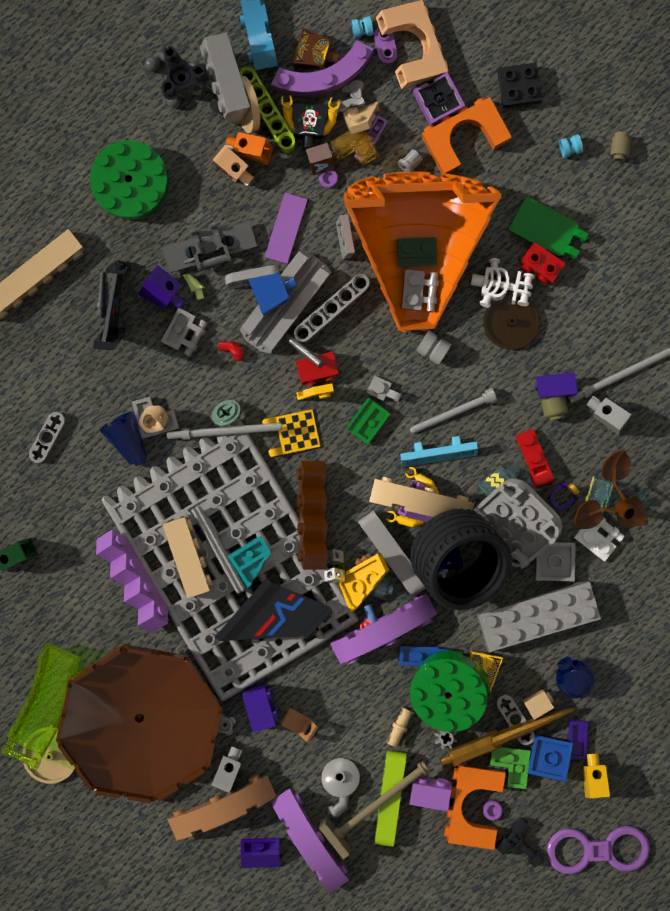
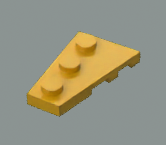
(362, 580)

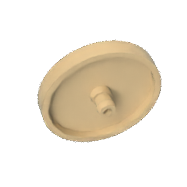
(251, 120)
(53, 765)

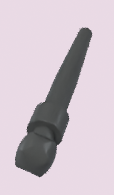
(100, 304)

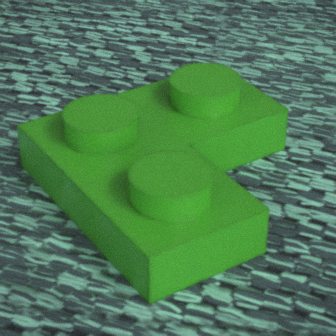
(517, 763)

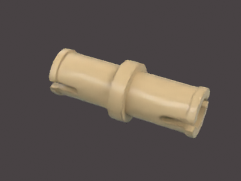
(399, 727)

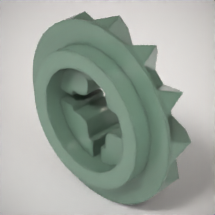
(226, 406)

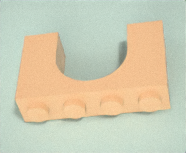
(415, 19)

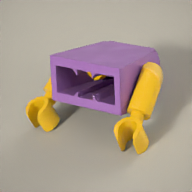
(409, 518)

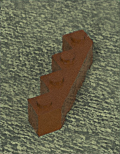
(312, 521)

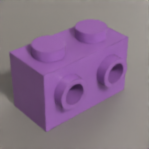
(431, 793)

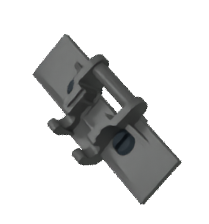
(209, 240)

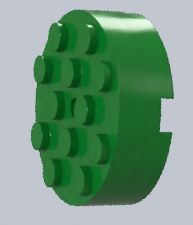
(123, 162)
(450, 691)

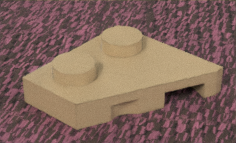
(360, 118)

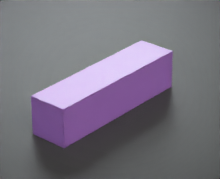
(376, 130)

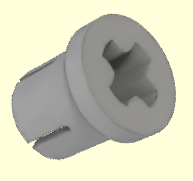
(410, 161)

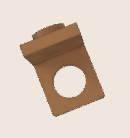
(299, 723)

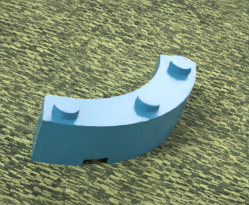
(258, 33)

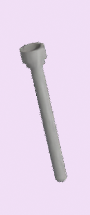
(487, 397)

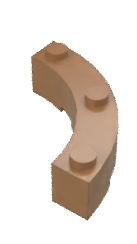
(221, 808)

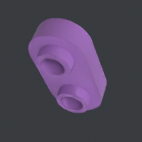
(383, 45)

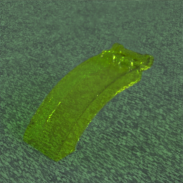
(43, 707)

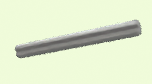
(218, 549)

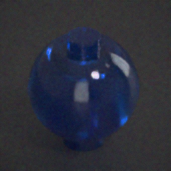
(574, 678)

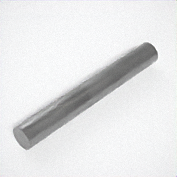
(303, 350)

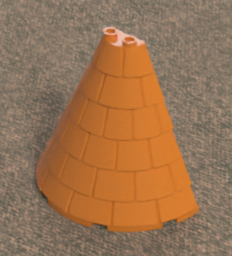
(419, 207)

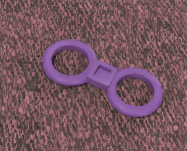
(598, 850)

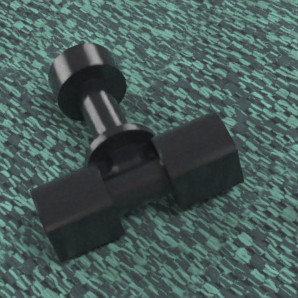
(515, 839)

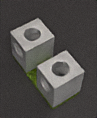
(338, 573)

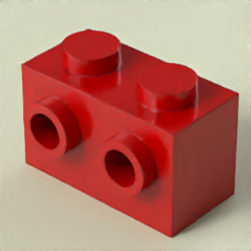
(541, 263)

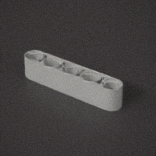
(336, 300)
(391, 552)

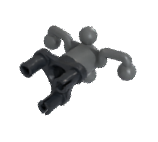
(174, 87)

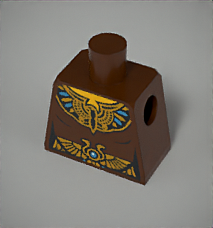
(314, 51)

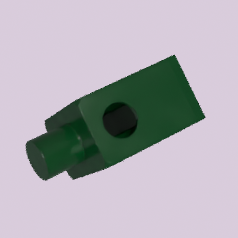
(17, 554)

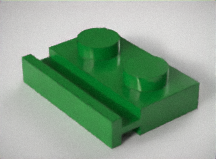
(368, 421)

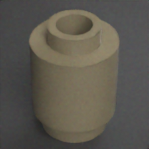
(620, 146)

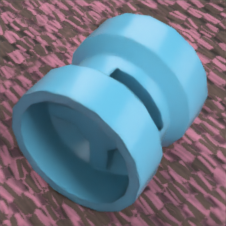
(358, 28)
(571, 146)

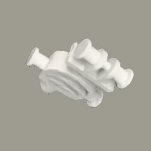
(483, 281)

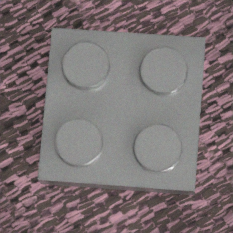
(556, 563)

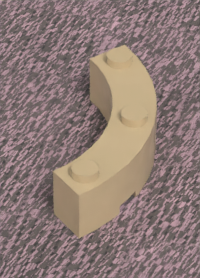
(415, 500)

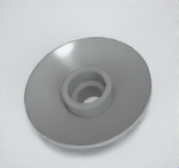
(350, 777)

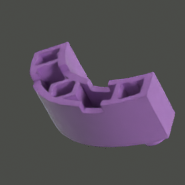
(325, 80)
(384, 630)
(309, 841)

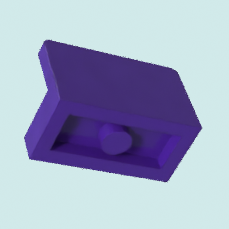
(556, 385)
(260, 852)

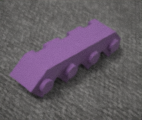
(138, 586)

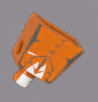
(251, 147)

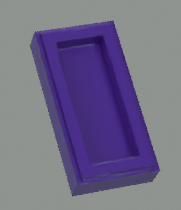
(579, 737)

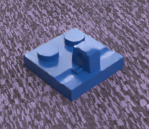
(550, 758)

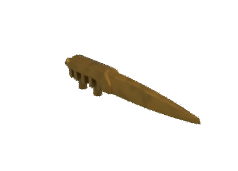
(494, 740)

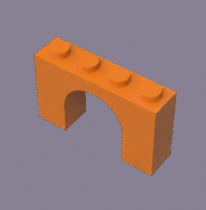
(482, 115)
(468, 779)

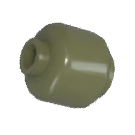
(554, 407)

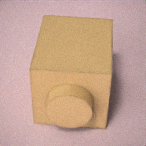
(538, 703)

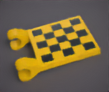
(297, 432)

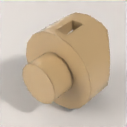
(156, 419)

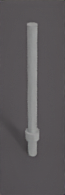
(587, 391)
(187, 433)

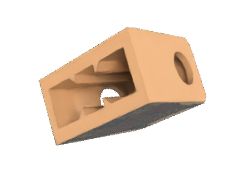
(224, 161)

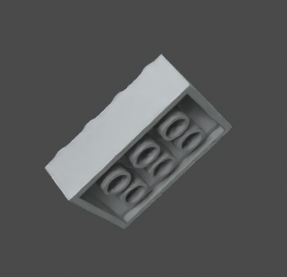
(225, 77)

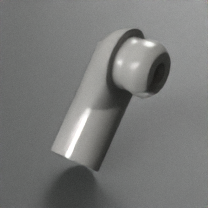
(340, 808)

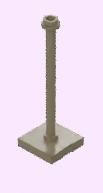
(336, 835)

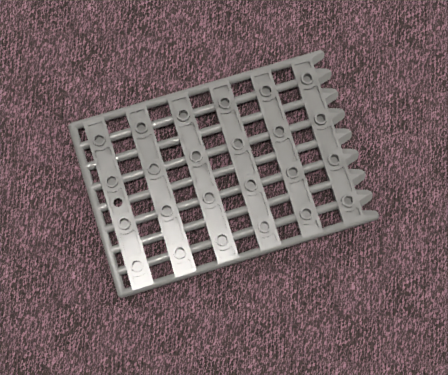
(180, 476)

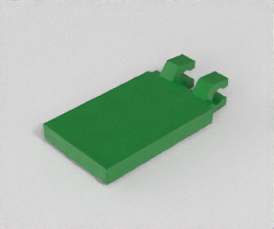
(547, 228)

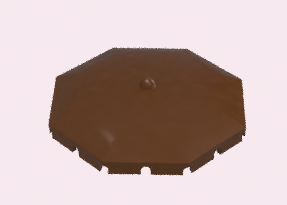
(139, 723)

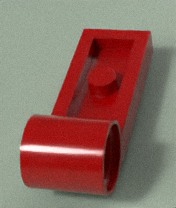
(534, 459)

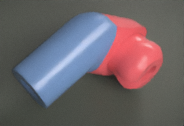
(370, 615)

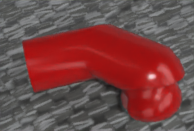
(234, 348)

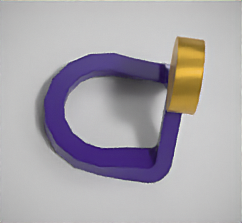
(572, 488)

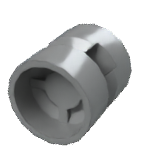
(434, 348)

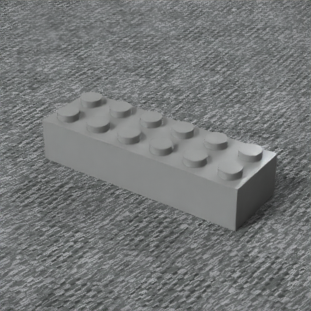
(538, 616)

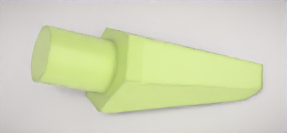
(195, 286)

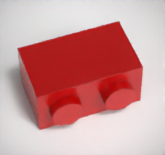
(310, 373)

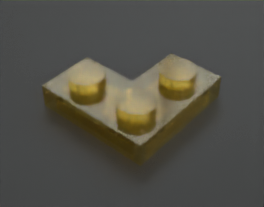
(358, 142)

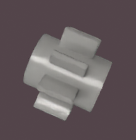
(448, 742)

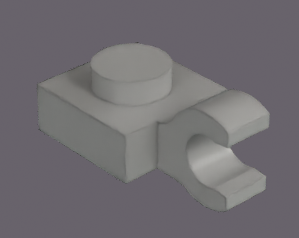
(380, 389)

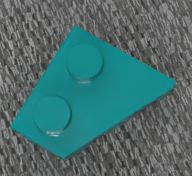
(250, 558)

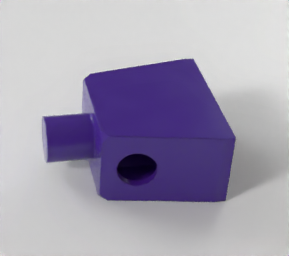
(161, 289)

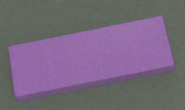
(286, 228)

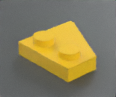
(322, 391)

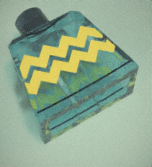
(498, 476)
(599, 490)

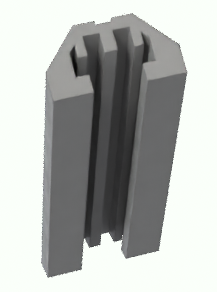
(267, 330)

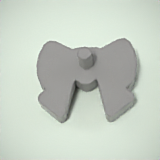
(355, 90)

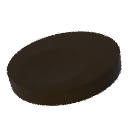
(510, 324)

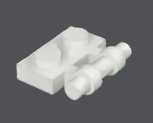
(597, 543)

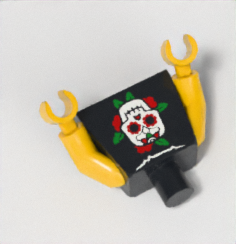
(310, 120)

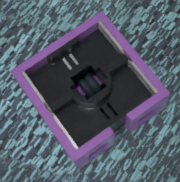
(438, 99)

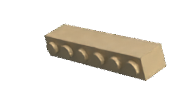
(38, 270)

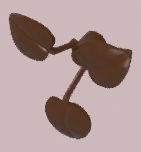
(628, 511)

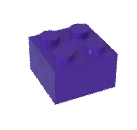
(260, 708)

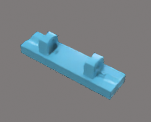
(439, 454)

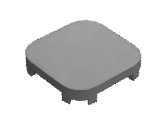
(521, 520)

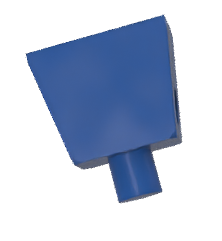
(271, 291)

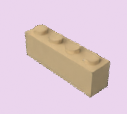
(187, 557)

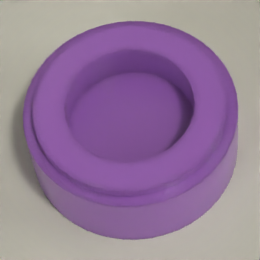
(328, 179)
(492, 810)

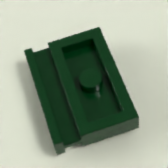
(417, 252)

